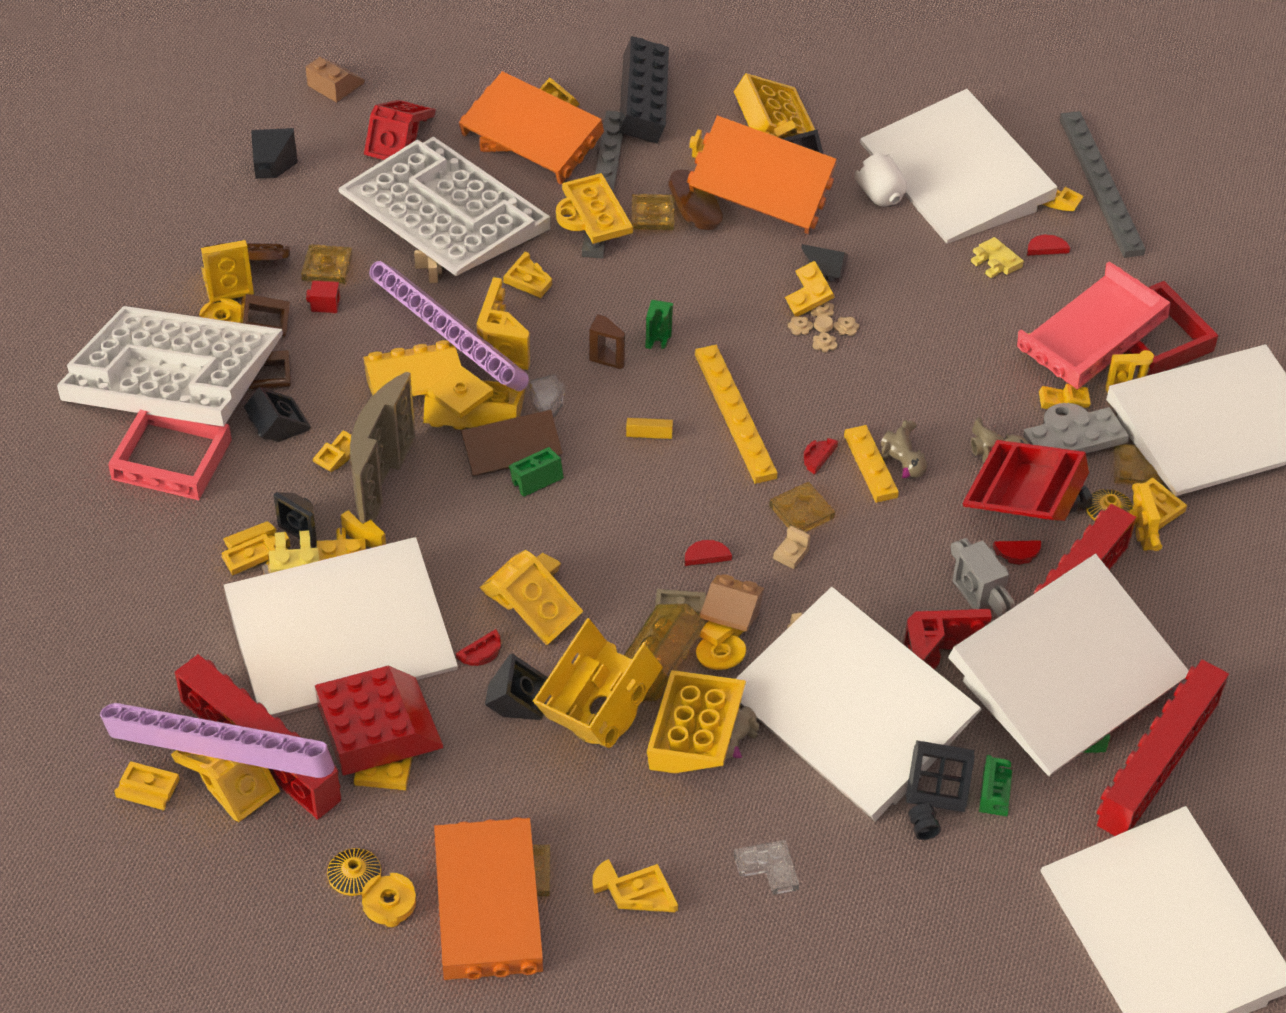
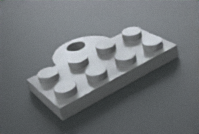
(1077, 429)

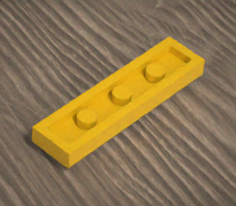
(871, 463)

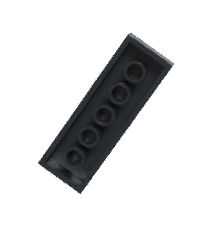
(644, 89)

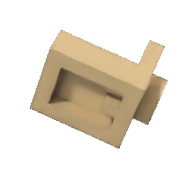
(793, 548)

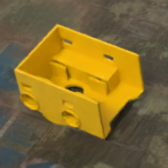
(596, 674)

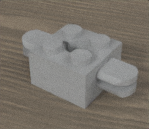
(981, 577)

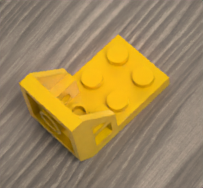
(227, 271)
(502, 329)
(533, 594)
(235, 785)

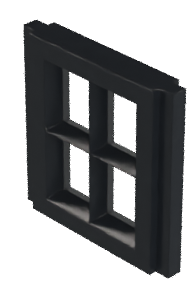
(944, 753)

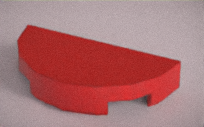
(1046, 245)
(817, 454)
(1017, 551)
(707, 552)
(481, 651)

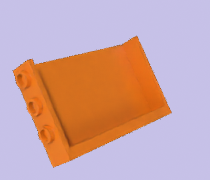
(533, 124)
(763, 173)
(487, 899)

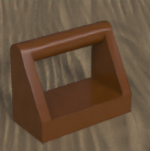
(268, 305)
(598, 351)
(274, 359)

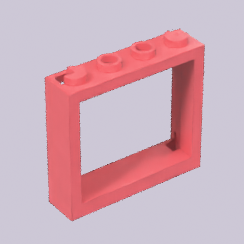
(162, 479)

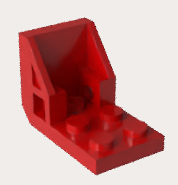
(394, 127)
(941, 629)

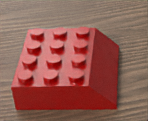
(1029, 480)
(376, 718)

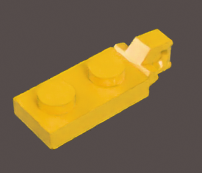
(250, 553)

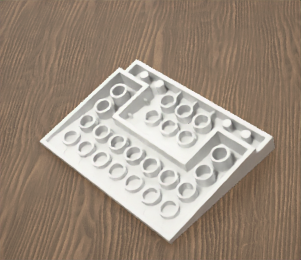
(962, 167)
(445, 205)
(169, 365)
(1208, 418)
(337, 623)
(1068, 665)
(853, 701)
(1168, 922)

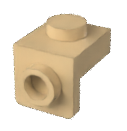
(425, 261)

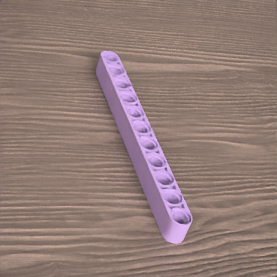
(449, 326)
(218, 740)

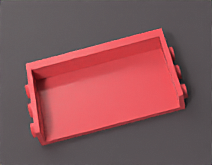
(1095, 327)

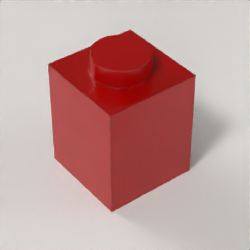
(324, 296)

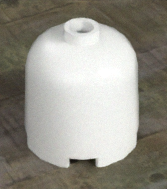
(881, 180)

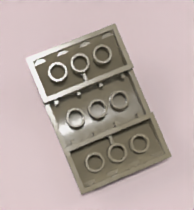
(380, 443)

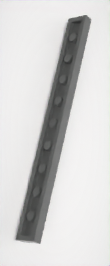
(607, 165)
(1102, 185)

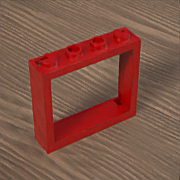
(1202, 334)

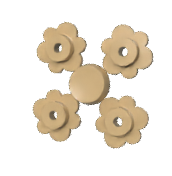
(823, 324)

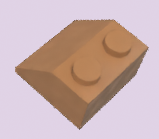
(331, 79)
(732, 602)

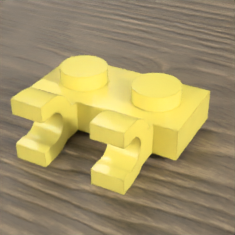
(999, 256)
(285, 559)

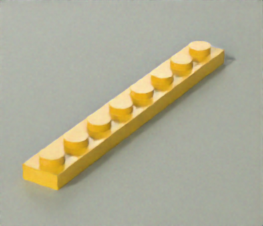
(736, 414)

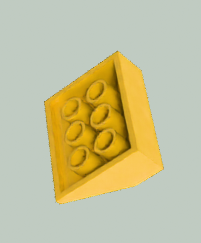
(770, 102)
(424, 363)
(501, 406)
(694, 722)

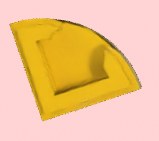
(601, 876)

